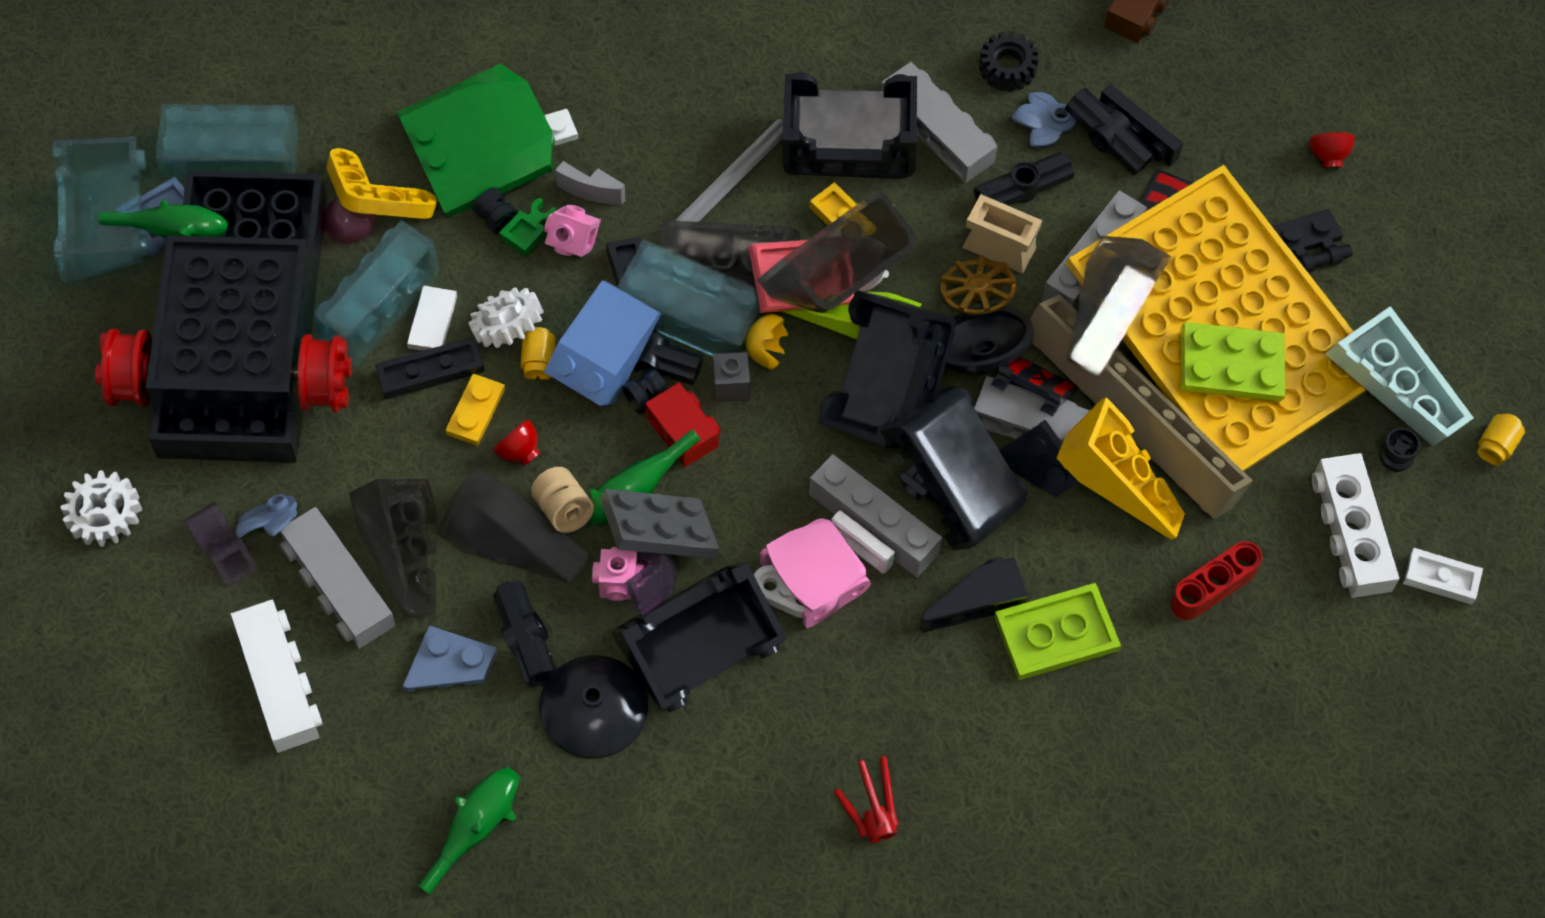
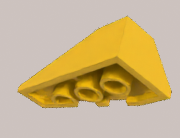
(1110, 463)

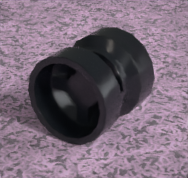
(494, 209)
(644, 389)
(1399, 449)

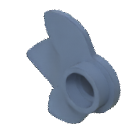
(1042, 119)
(272, 516)

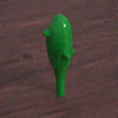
(170, 220)
(641, 475)
(475, 820)

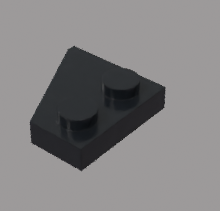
(1034, 459)

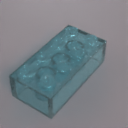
(227, 138)
(379, 291)
(693, 300)

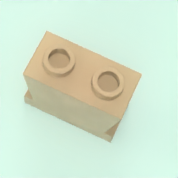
(1002, 233)

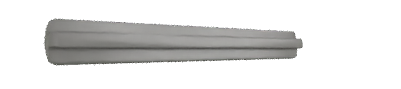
(734, 173)

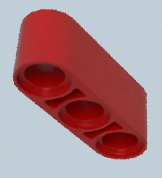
(1222, 567)

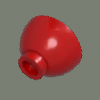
(1332, 148)
(519, 444)

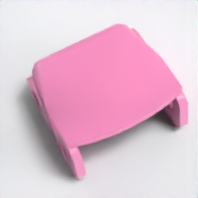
(817, 569)

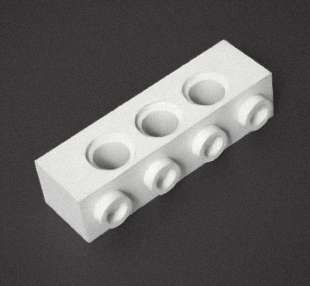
(1350, 476)

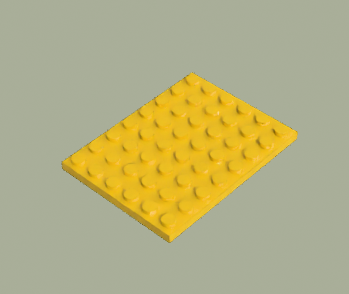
(1236, 274)

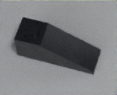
(981, 594)

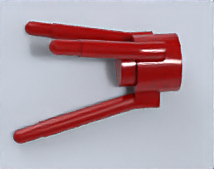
(877, 820)

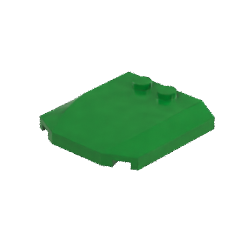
(479, 137)

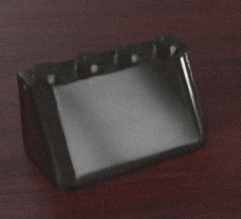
(841, 256)

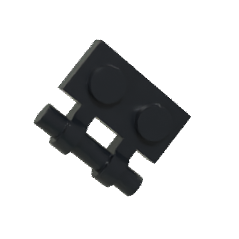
(1312, 232)

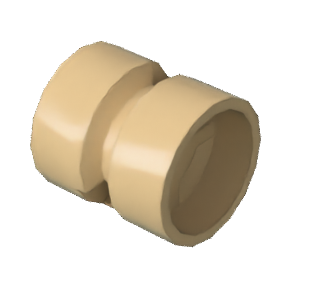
(562, 499)

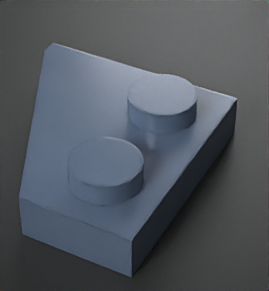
(448, 661)

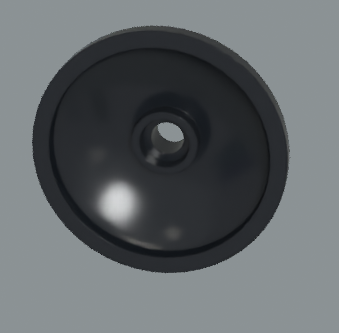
(989, 340)
(598, 726)

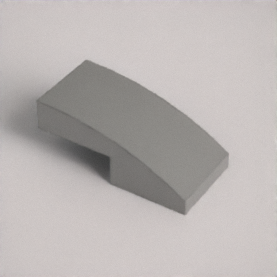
(597, 188)

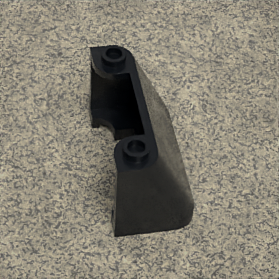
(850, 129)
(891, 368)
(959, 466)
(699, 634)

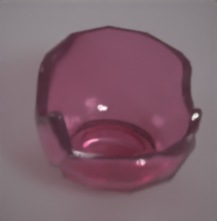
(347, 225)

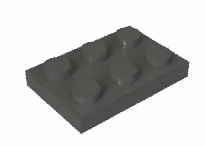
(659, 523)

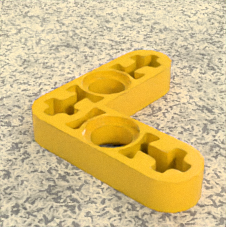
(362, 197)

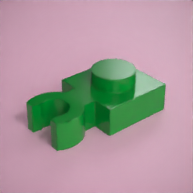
(525, 230)

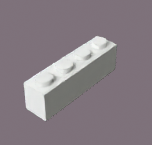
(275, 676)

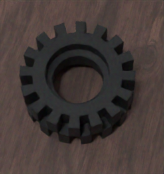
(1012, 46)

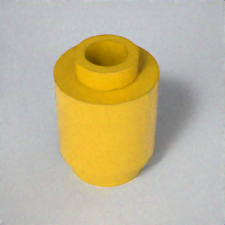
(537, 352)
(1500, 439)

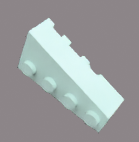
(1401, 376)

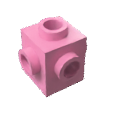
(571, 231)
(613, 571)

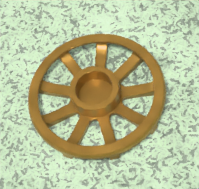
(978, 286)

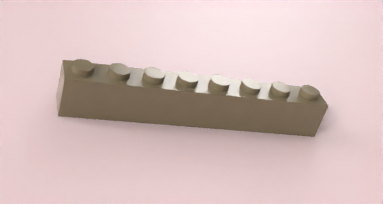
(1157, 423)

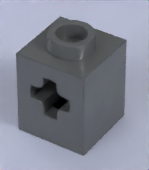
(731, 377)

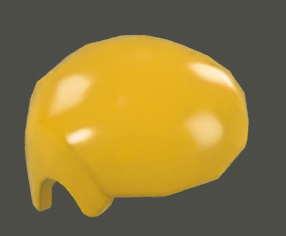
(765, 335)

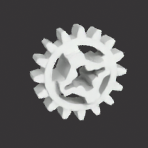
(506, 317)
(98, 522)

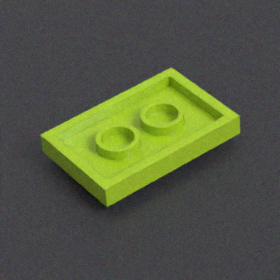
(1232, 361)
(1057, 631)

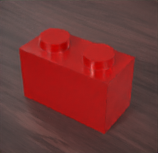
(678, 412)

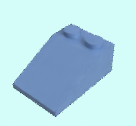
(603, 344)

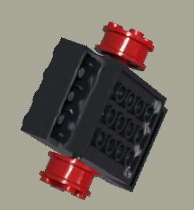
(235, 327)

